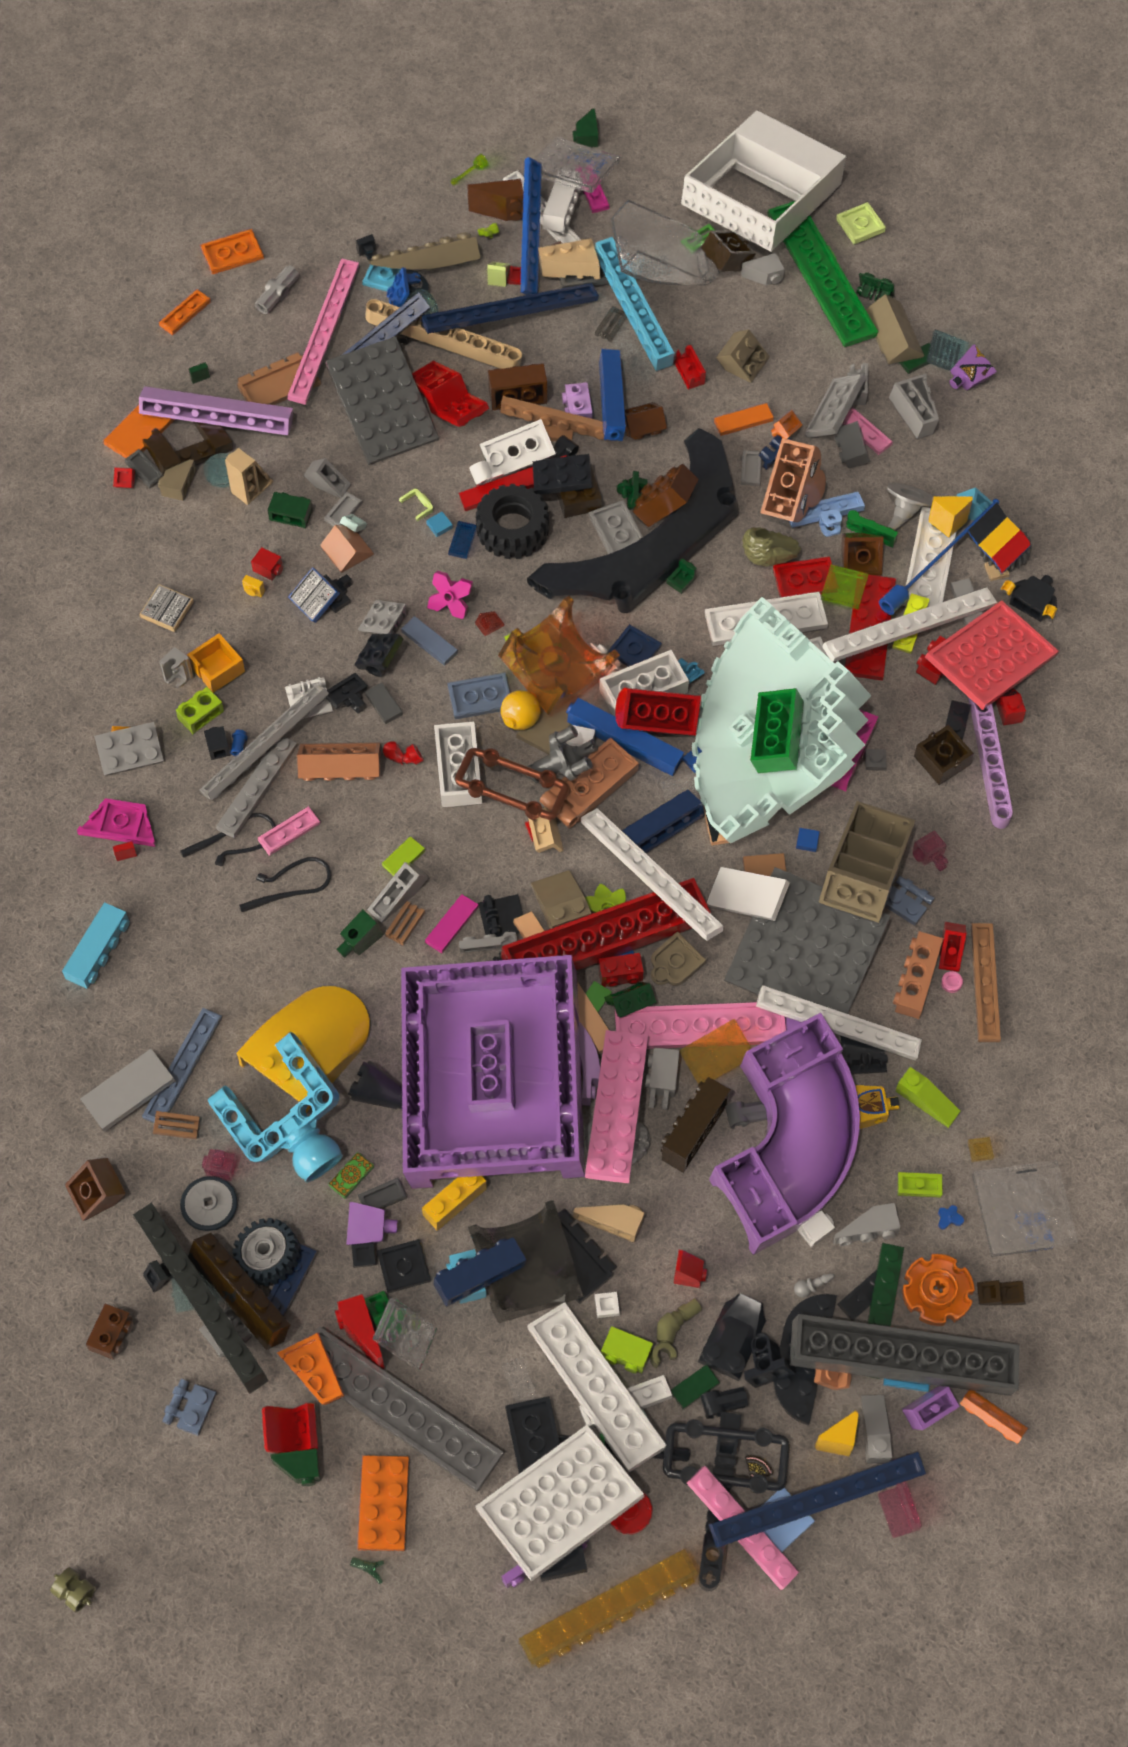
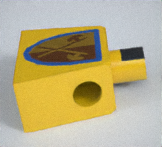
(874, 1105)

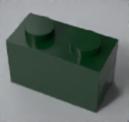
(290, 509)

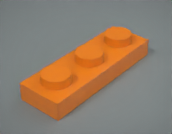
(993, 1416)

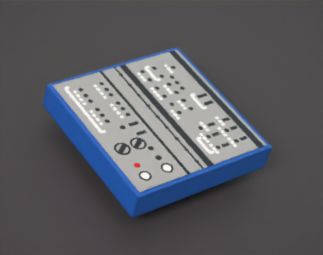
(313, 595)

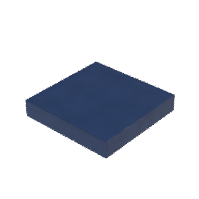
(635, 646)

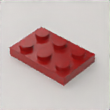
(801, 576)

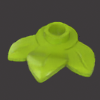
(605, 898)

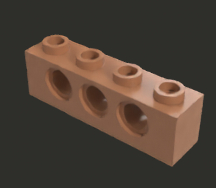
(913, 1004)

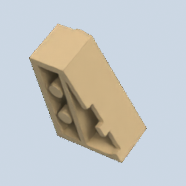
(569, 259)
(246, 476)

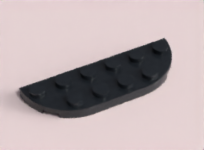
(798, 1391)

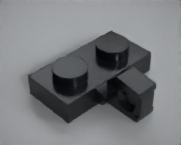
(341, 585)
(348, 693)

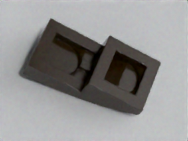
(1005, 1293)

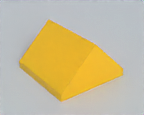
(950, 513)
(840, 1437)

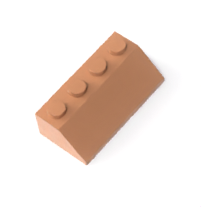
(339, 761)

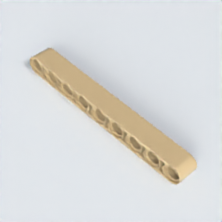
(453, 340)

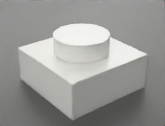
(607, 1305)

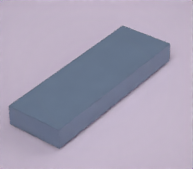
(429, 641)

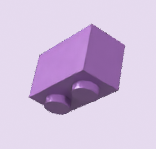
(930, 1407)

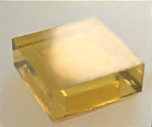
(980, 1149)

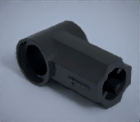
(565, 446)
(716, 1402)

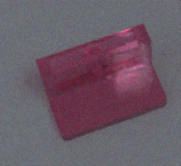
(899, 1510)

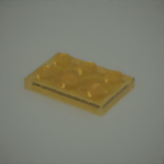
(716, 1052)

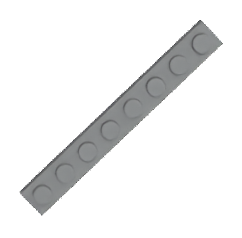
(263, 742)

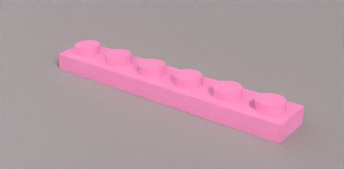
(757, 1545)

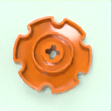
(930, 1303)

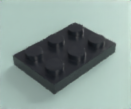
(562, 474)

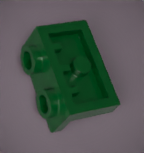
(631, 999)

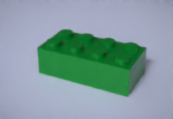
(777, 730)

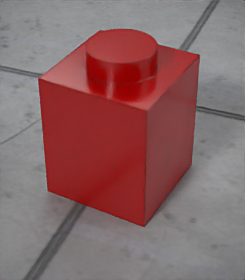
(267, 564)

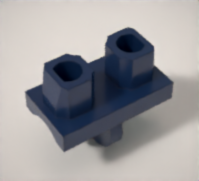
(768, 455)

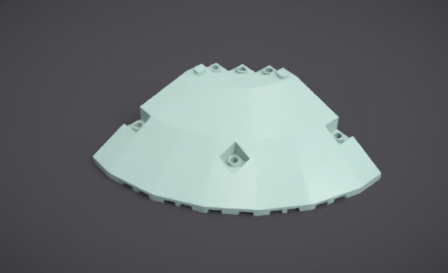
(762, 658)

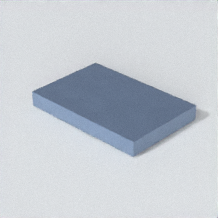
(478, 695)

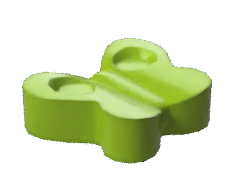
(489, 231)

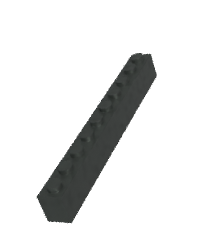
(201, 1298)

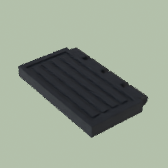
(590, 1269)

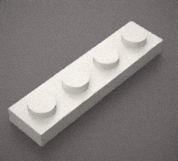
(644, 1394)

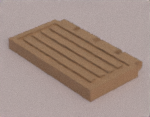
(272, 384)

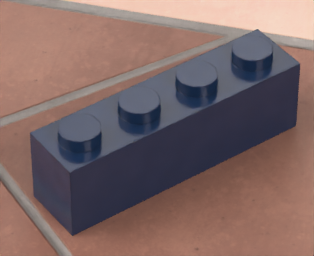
(665, 821)
(479, 1271)

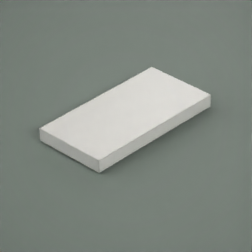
(748, 893)

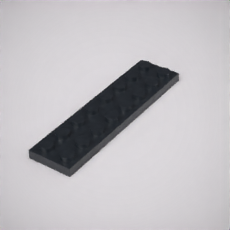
(533, 1437)

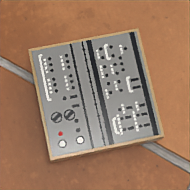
(166, 608)

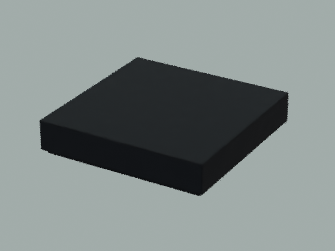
(403, 1266)

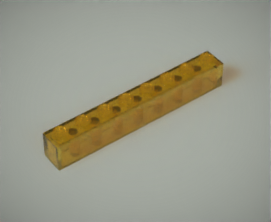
(608, 1608)

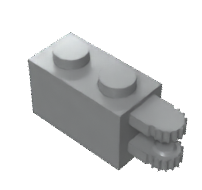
(663, 1075)

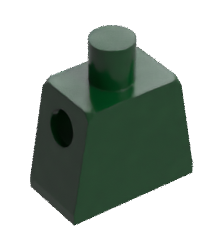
(359, 934)

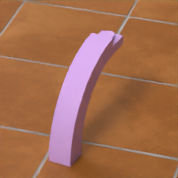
(589, 1065)

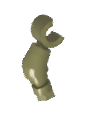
(668, 1327)

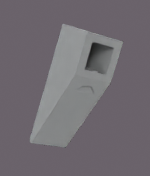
(874, 1223)

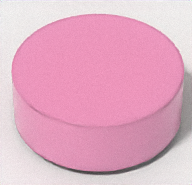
(951, 982)

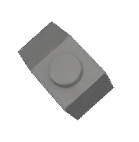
(764, 270)
(327, 478)

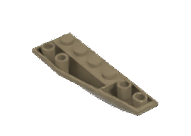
(433, 254)

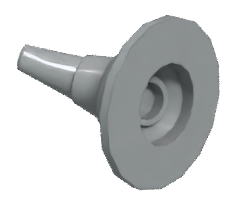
(907, 502)

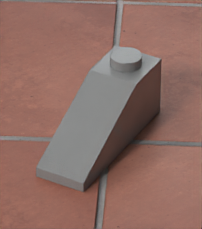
(398, 891)
(876, 1429)

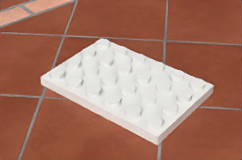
(559, 1502)

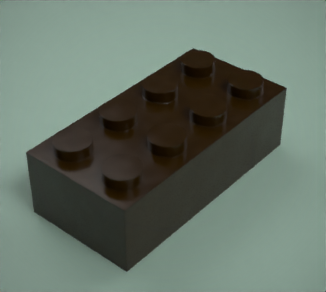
(695, 1124)

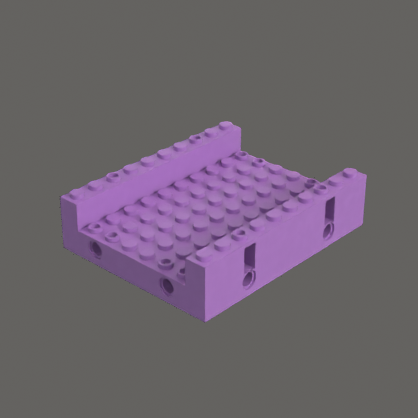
(491, 1069)

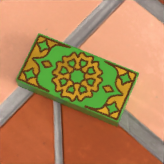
(351, 1175)

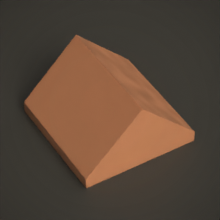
(345, 548)

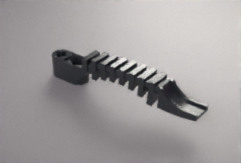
(724, 1462)

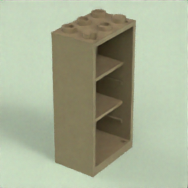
(867, 861)

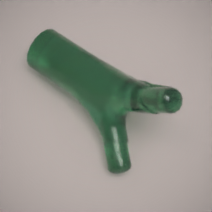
(368, 1567)

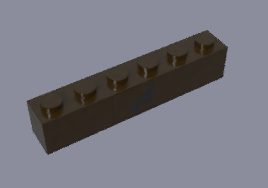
(239, 1291)

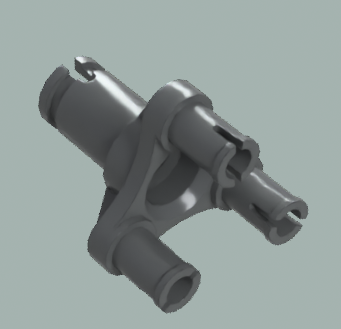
(566, 758)

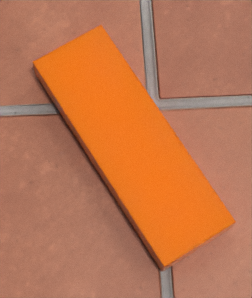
(184, 312)
(743, 419)

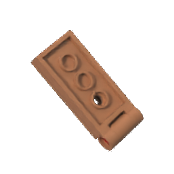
(610, 770)

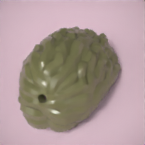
(769, 547)

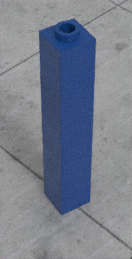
(612, 395)
(634, 742)

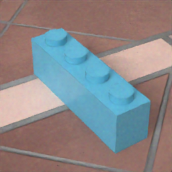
(95, 945)

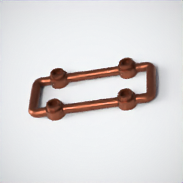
(532, 809)

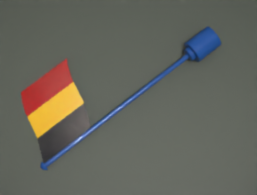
(992, 534)

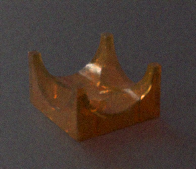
(555, 659)

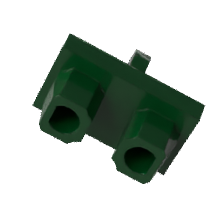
(630, 489)

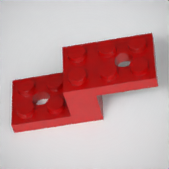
(448, 394)

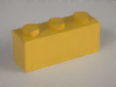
(453, 1200)

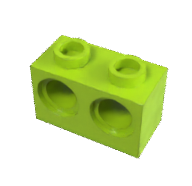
(202, 713)

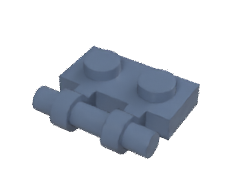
(905, 906)
(196, 1408)

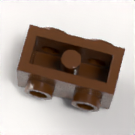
(109, 1331)

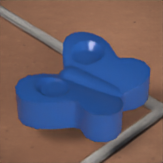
(949, 1216)

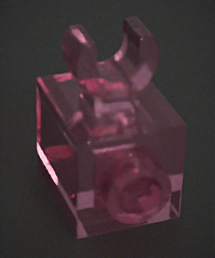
(931, 849)
(219, 1164)

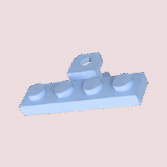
(830, 512)

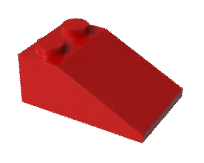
(356, 1321)

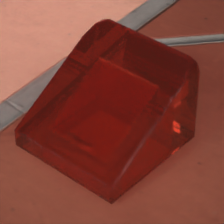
(489, 622)

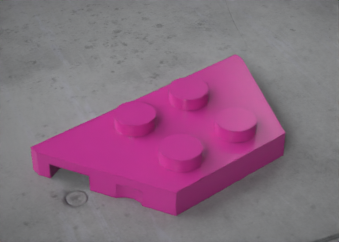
(119, 822)

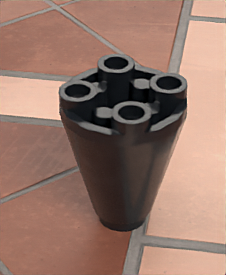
(376, 1087)

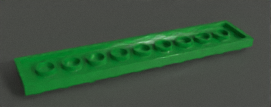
(827, 281)

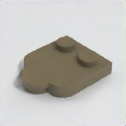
(675, 961)

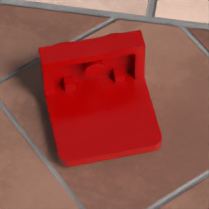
(289, 1428)

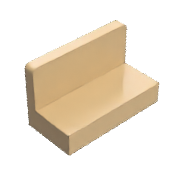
(545, 834)

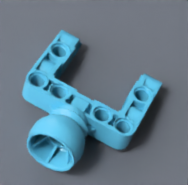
(297, 1132)

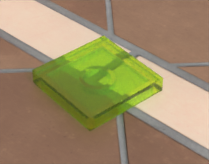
(844, 586)

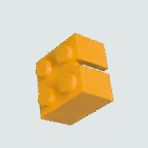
(216, 662)

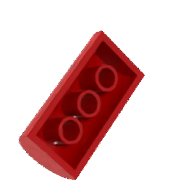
(657, 711)

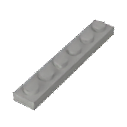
(256, 787)

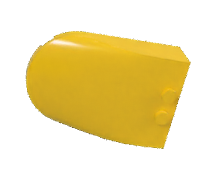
(329, 1025)

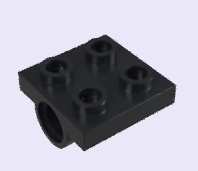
(378, 653)

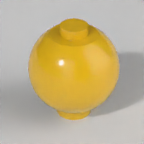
(520, 710)

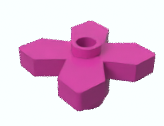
(450, 594)

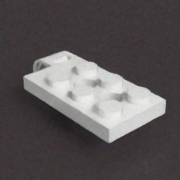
(501, 464)

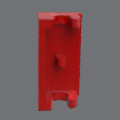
(690, 368)

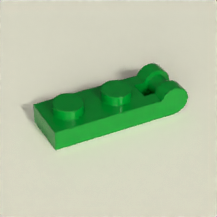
(862, 525)

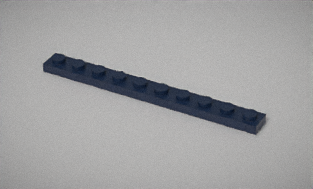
(509, 308)
(816, 1499)

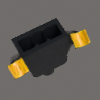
(1033, 596)

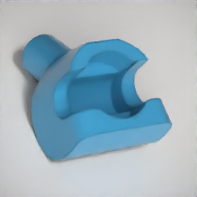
(691, 670)

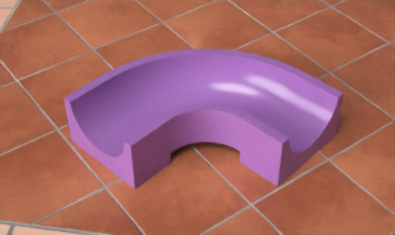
(808, 1135)

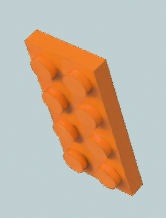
(383, 1503)

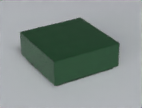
(199, 372)

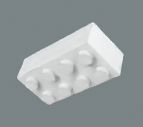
(655, 674)
(451, 746)

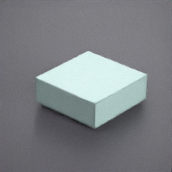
(353, 523)

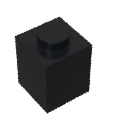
(217, 742)

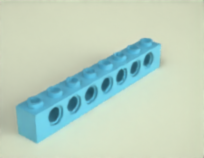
(635, 306)

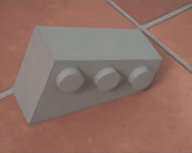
(915, 405)

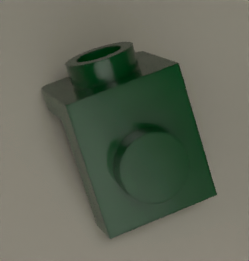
(682, 576)

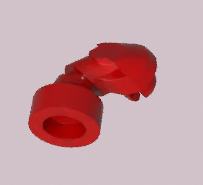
(392, 752)

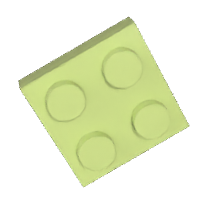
(860, 223)

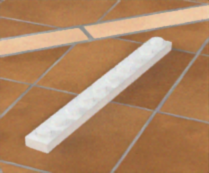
(909, 624)
(652, 874)

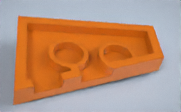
(313, 1366)

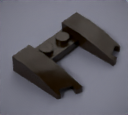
(215, 442)

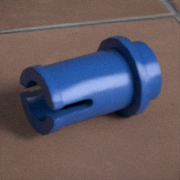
(239, 738)

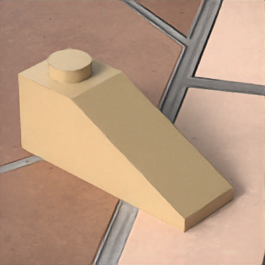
(615, 1219)

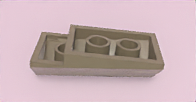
(895, 333)

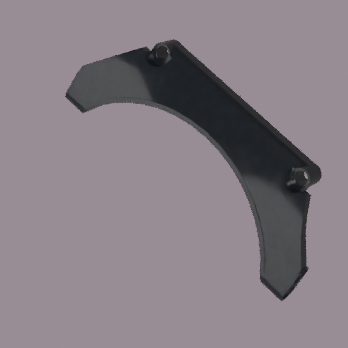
(645, 564)

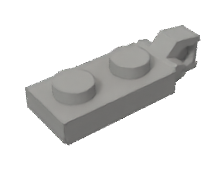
(489, 942)

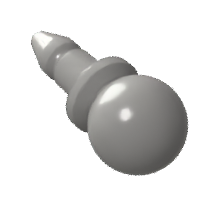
(804, 1288)

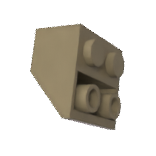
(743, 355)

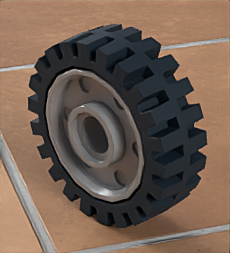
(265, 1236)

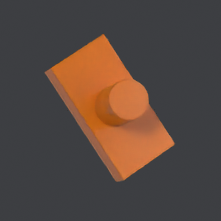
(786, 425)

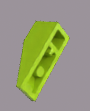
(927, 1097)

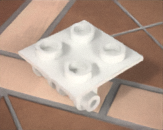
(296, 691)

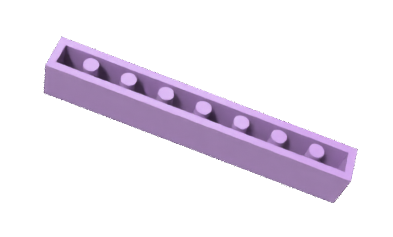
(215, 410)

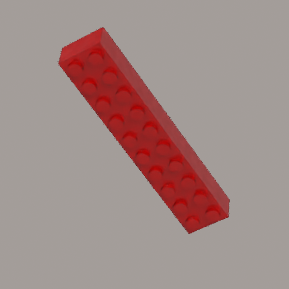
(607, 931)

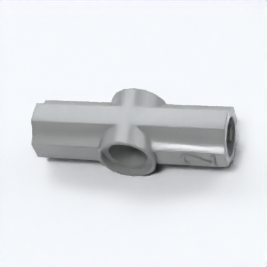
(277, 289)

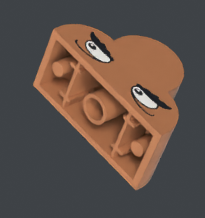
(794, 481)

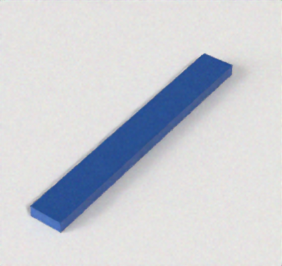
(531, 226)

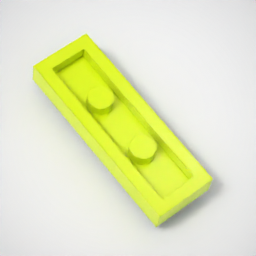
(914, 604)

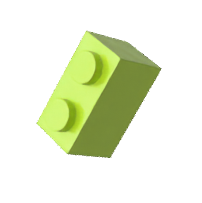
(626, 1350)

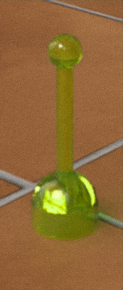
(479, 163)

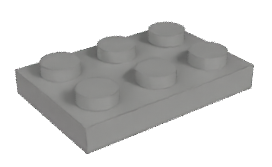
(128, 748)

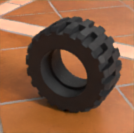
(506, 501)

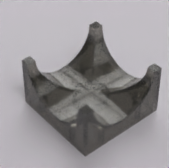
(549, 1267)

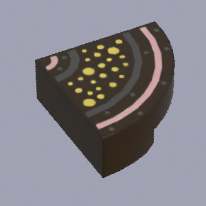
(758, 1466)

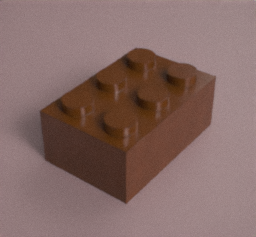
(518, 382)
(665, 495)

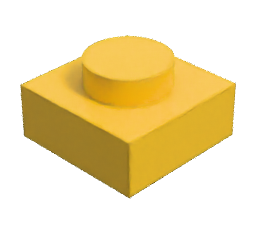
(253, 586)

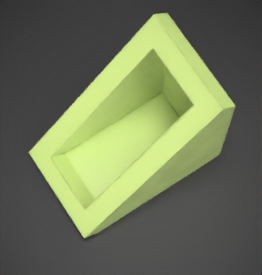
(498, 273)

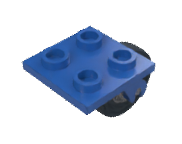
(405, 283)

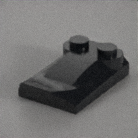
(732, 1335)

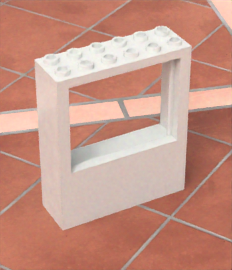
(775, 158)

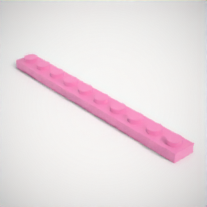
(323, 331)

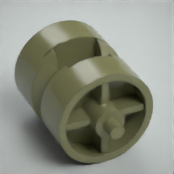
(72, 1589)

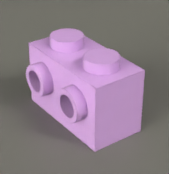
(577, 399)

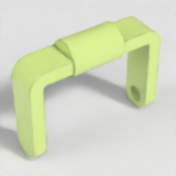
(423, 499)

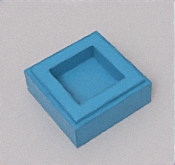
(439, 524)

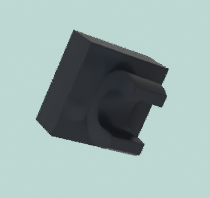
(366, 246)
(156, 1276)

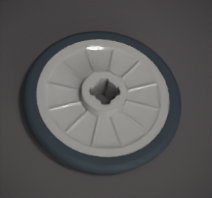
(212, 1216)

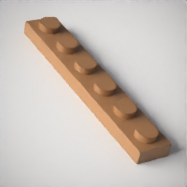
(550, 416)
(985, 982)

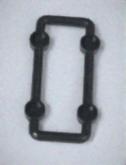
(762, 1437)

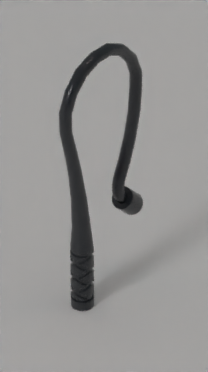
(221, 858)
(270, 898)

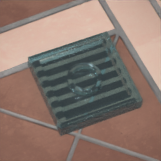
(945, 350)

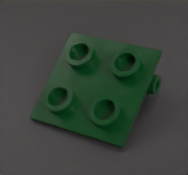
(869, 282)

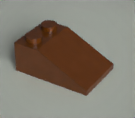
(497, 199)

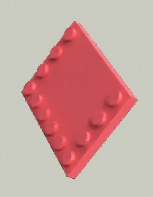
(991, 654)

